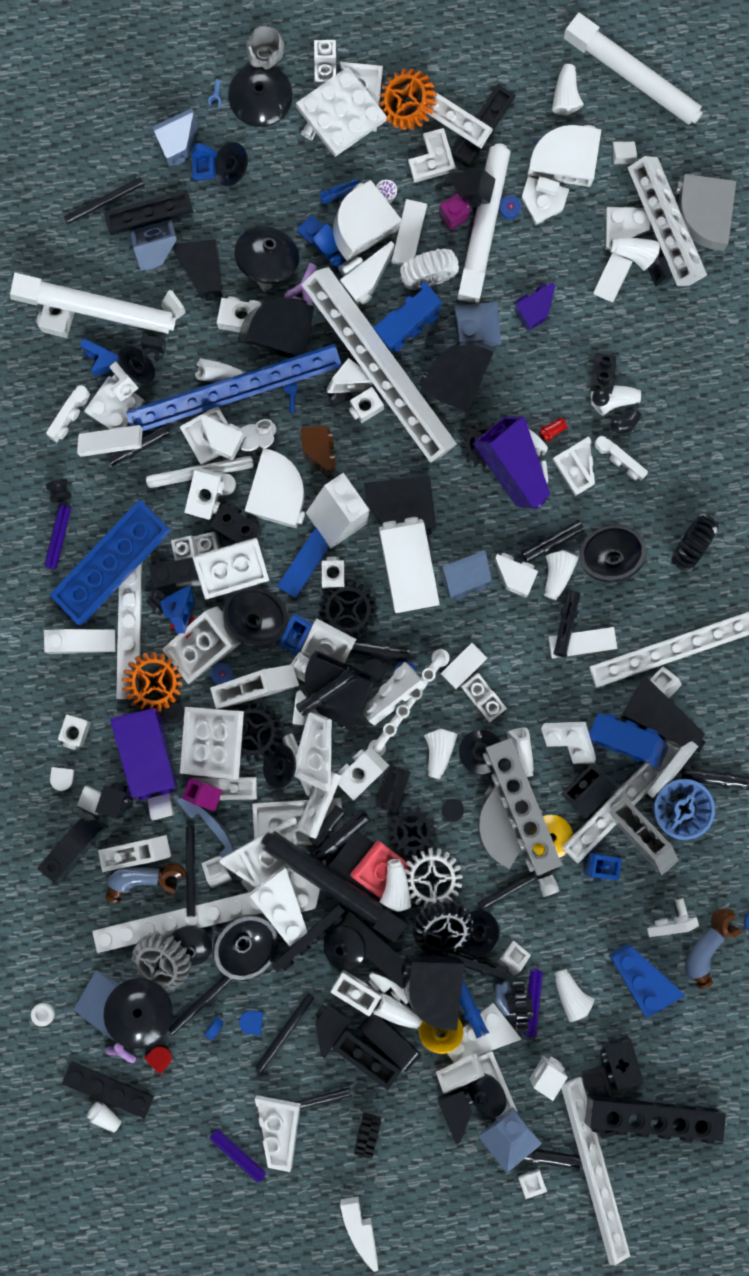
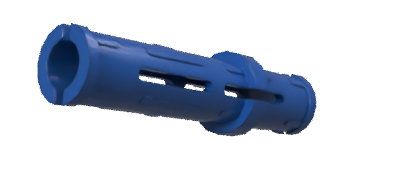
(471, 1012)

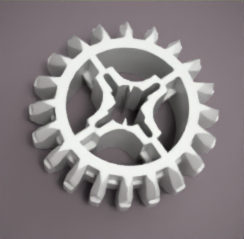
(430, 267)
(422, 878)

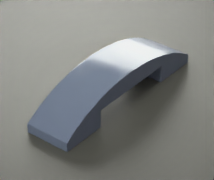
(192, 810)

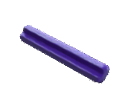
(57, 536)
(534, 989)
(237, 1155)

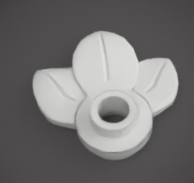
(258, 435)

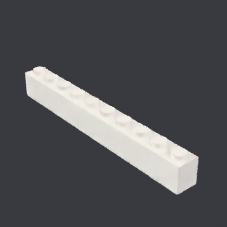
(379, 364)

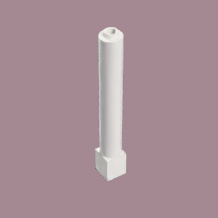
(586, 37)
(484, 228)
(34, 291)

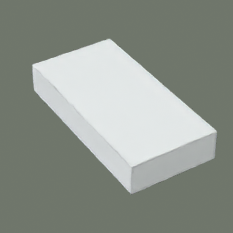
(463, 665)
(460, 1073)

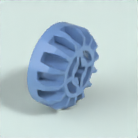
(692, 793)

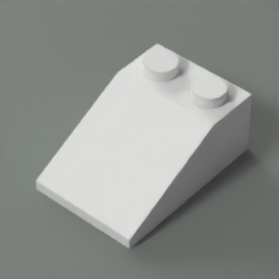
(204, 646)

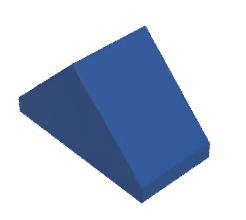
(295, 634)
(602, 866)

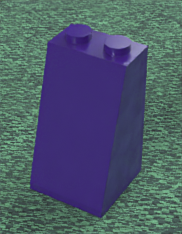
(514, 461)
(144, 753)

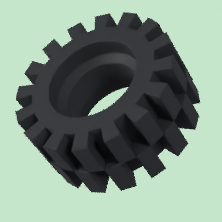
(367, 1135)

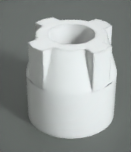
(548, 885)

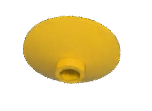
(561, 830)
(436, 1044)

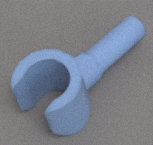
(215, 96)

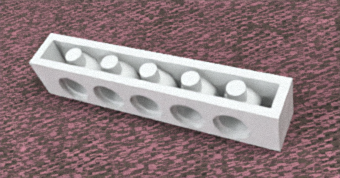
(667, 221)

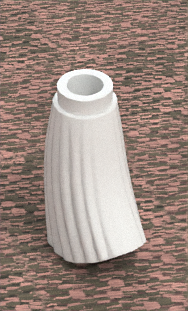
(566, 95)
(638, 250)
(215, 371)
(620, 397)
(559, 572)
(522, 744)
(440, 749)
(396, 892)
(573, 999)
(396, 1012)

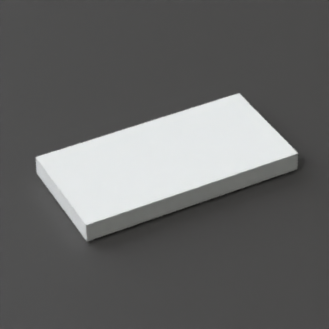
(272, 814)

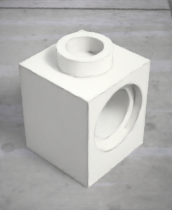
(367, 396)
(332, 582)
(83, 727)

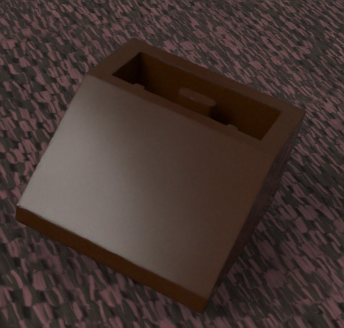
(316, 448)

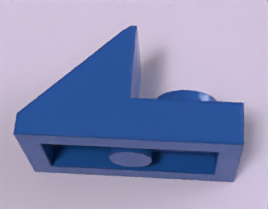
(319, 236)
(104, 357)
(179, 608)

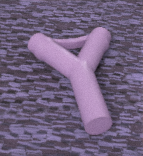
(290, 294)
(120, 1051)

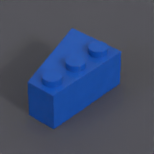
(409, 318)
(629, 740)
(644, 982)

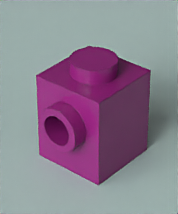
(454, 211)
(202, 794)

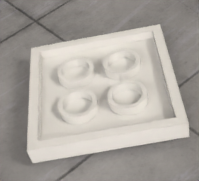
(341, 111)
(211, 742)

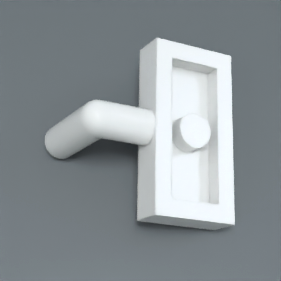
(679, 925)

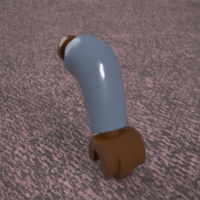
(126, 878)
(700, 956)

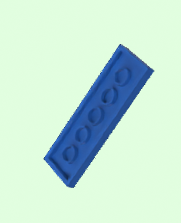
(110, 562)

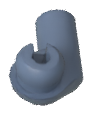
(500, 996)

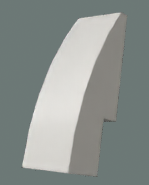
(360, 1231)

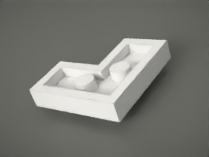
(437, 161)
(573, 735)

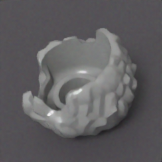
(265, 47)

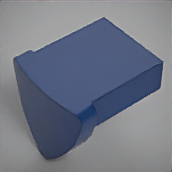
(203, 162)

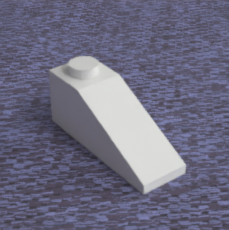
(363, 279)
(79, 641)
(134, 853)

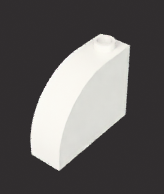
(567, 155)
(363, 220)
(276, 491)
(254, 686)

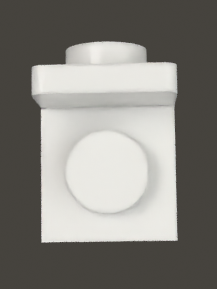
(124, 385)

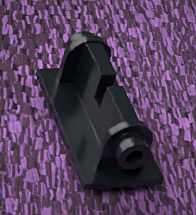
(393, 789)

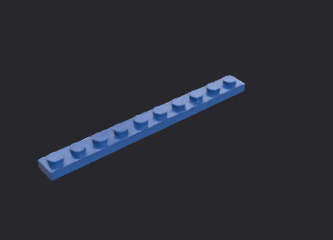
(235, 388)

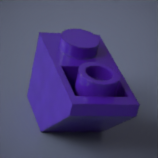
(535, 308)

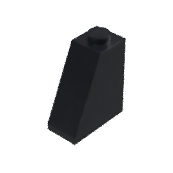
(202, 267)

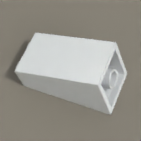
(338, 511)
(408, 565)

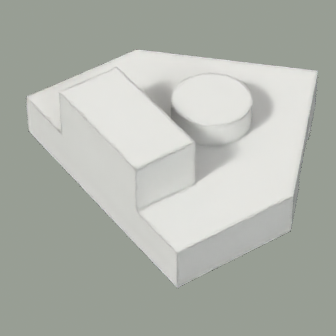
(543, 198)

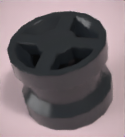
(58, 490)
(155, 601)

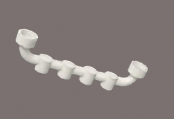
(439, 659)

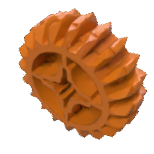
(413, 81)
(160, 688)

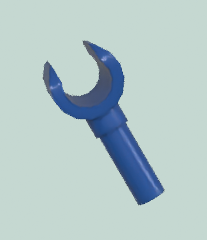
(292, 390)

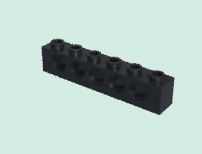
(599, 1107)

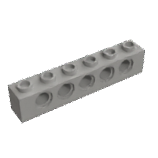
(549, 858)

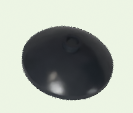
(264, 106)
(266, 263)
(612, 544)
(261, 609)
(252, 954)
(155, 1017)

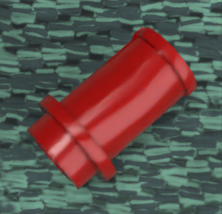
(552, 429)

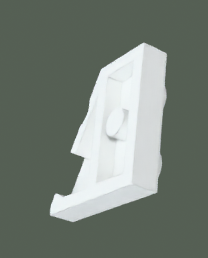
(625, 223)
(576, 466)

